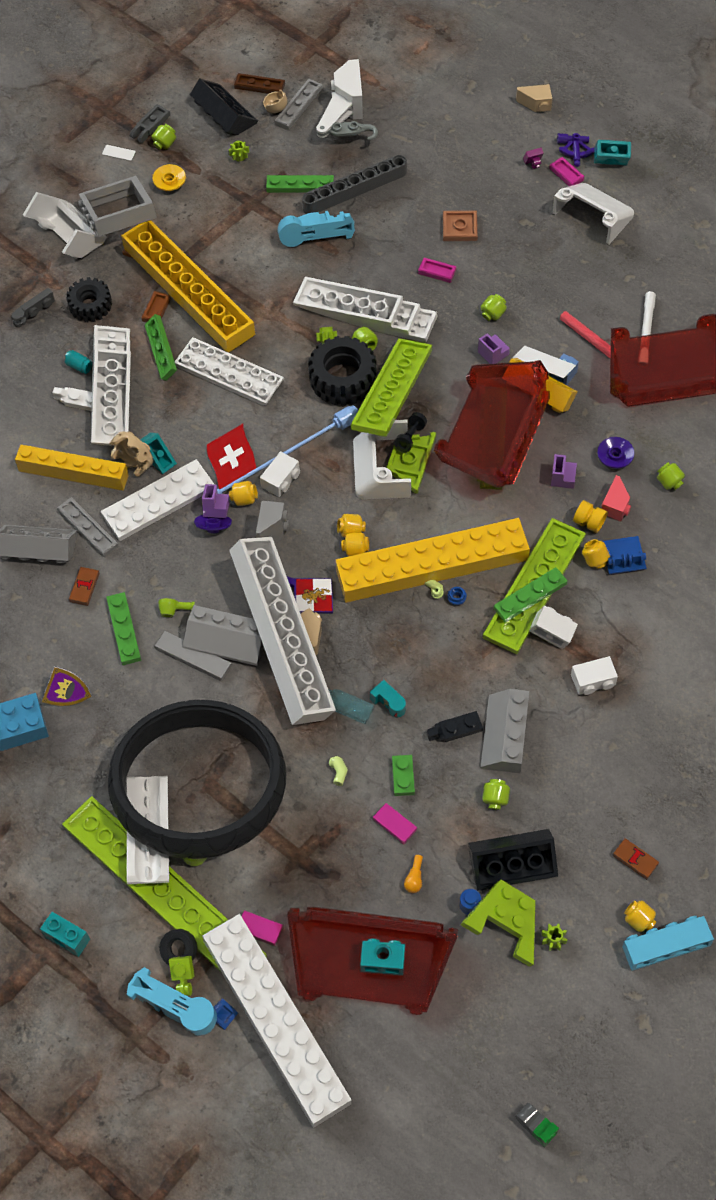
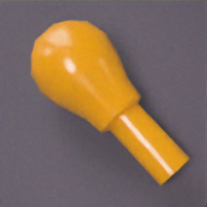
(413, 881)

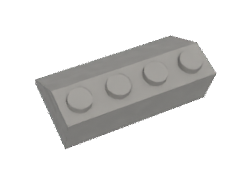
(37, 543)
(223, 635)
(505, 731)

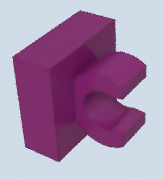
(534, 157)

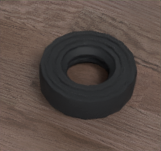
(173, 935)

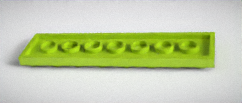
(391, 387)
(554, 549)

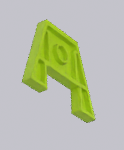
(510, 911)

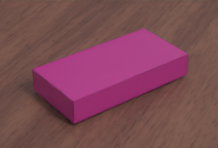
(566, 172)
(437, 270)
(395, 823)
(262, 928)

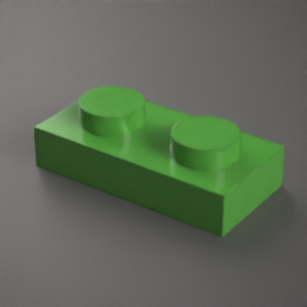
(403, 775)

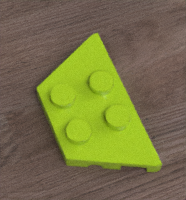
(412, 463)

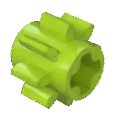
(239, 151)
(326, 333)
(554, 930)

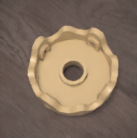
(132, 452)

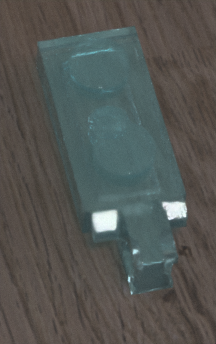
(351, 706)

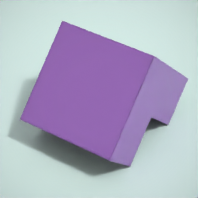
(492, 348)
(563, 472)
(214, 504)

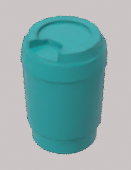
(78, 361)

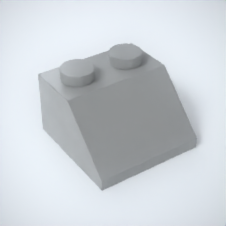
(272, 521)

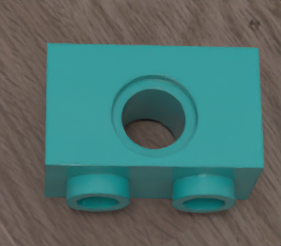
(612, 152)
(65, 934)
(392, 965)

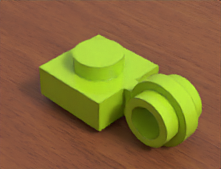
(182, 969)

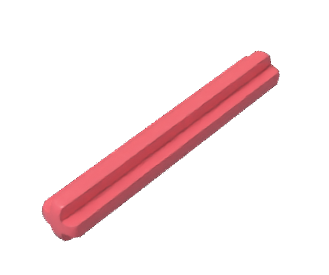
(586, 333)

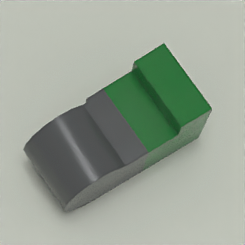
(537, 1124)

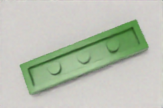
(296, 183)
(160, 347)
(530, 594)
(123, 628)

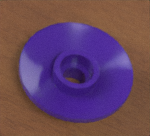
(615, 446)
(212, 524)

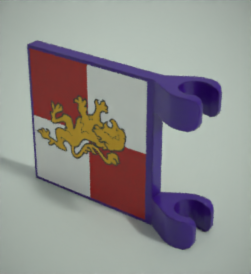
(313, 594)

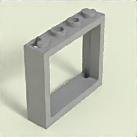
(120, 219)

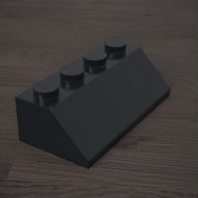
(222, 107)
(513, 859)

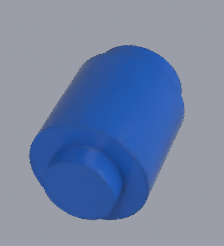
(469, 900)

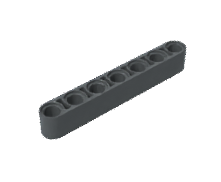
(354, 184)

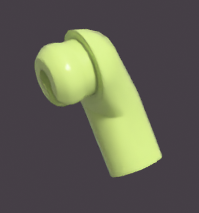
(436, 588)
(341, 770)

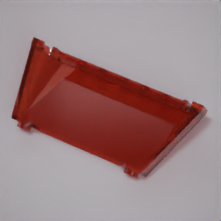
(664, 364)
(497, 421)
(329, 952)

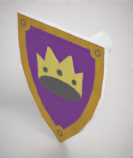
(65, 689)

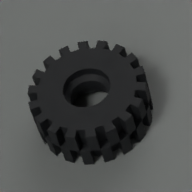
(86, 290)

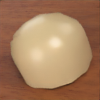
(275, 102)

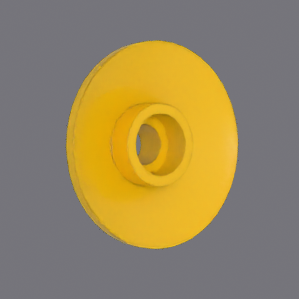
(169, 177)

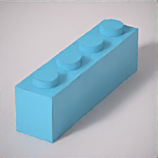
(667, 942)

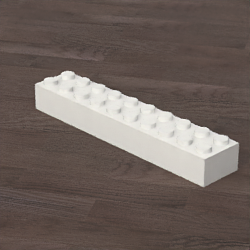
(282, 630)
(277, 1021)

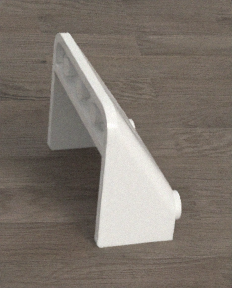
(616, 214)

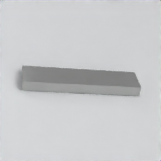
(298, 104)
(87, 527)
(202, 661)

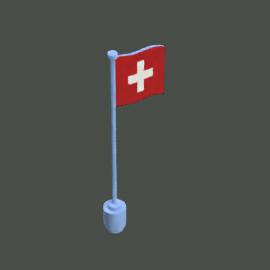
(235, 460)

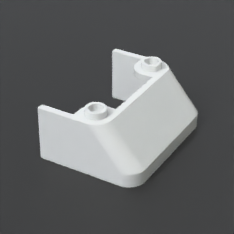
(66, 222)
(375, 481)

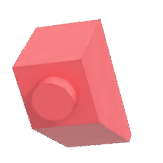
(617, 500)

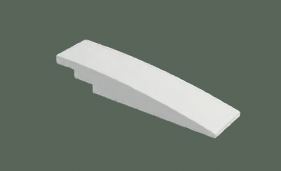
(366, 308)
(110, 383)

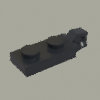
(456, 727)

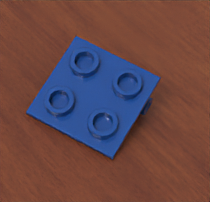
(625, 555)

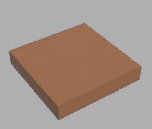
(460, 226)

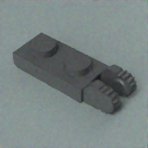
(149, 123)
(32, 307)

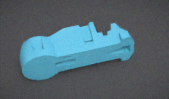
(313, 226)
(194, 1013)

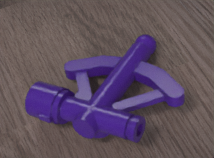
(575, 139)

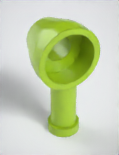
(168, 606)

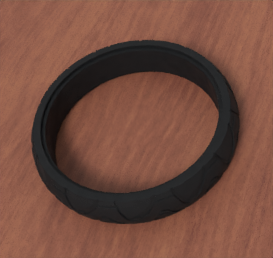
(183, 715)

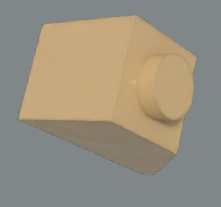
(536, 98)
(313, 626)

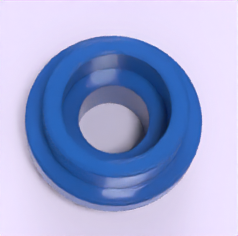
(457, 591)

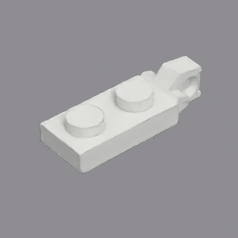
(74, 397)

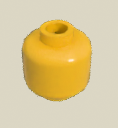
(243, 493)
(350, 524)
(355, 544)
(595, 553)
(640, 916)

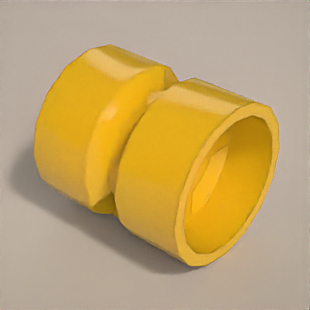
(590, 516)

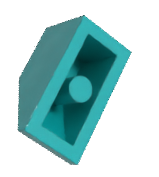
(161, 456)

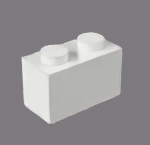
(280, 474)
(553, 627)
(594, 676)

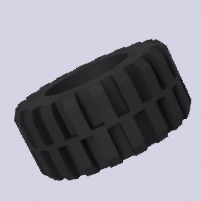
(339, 352)

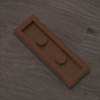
(258, 83)

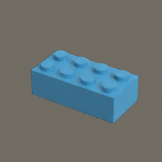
(21, 722)

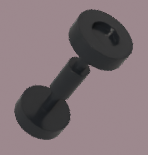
(403, 441)

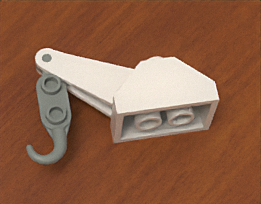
(345, 103)

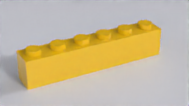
(72, 467)

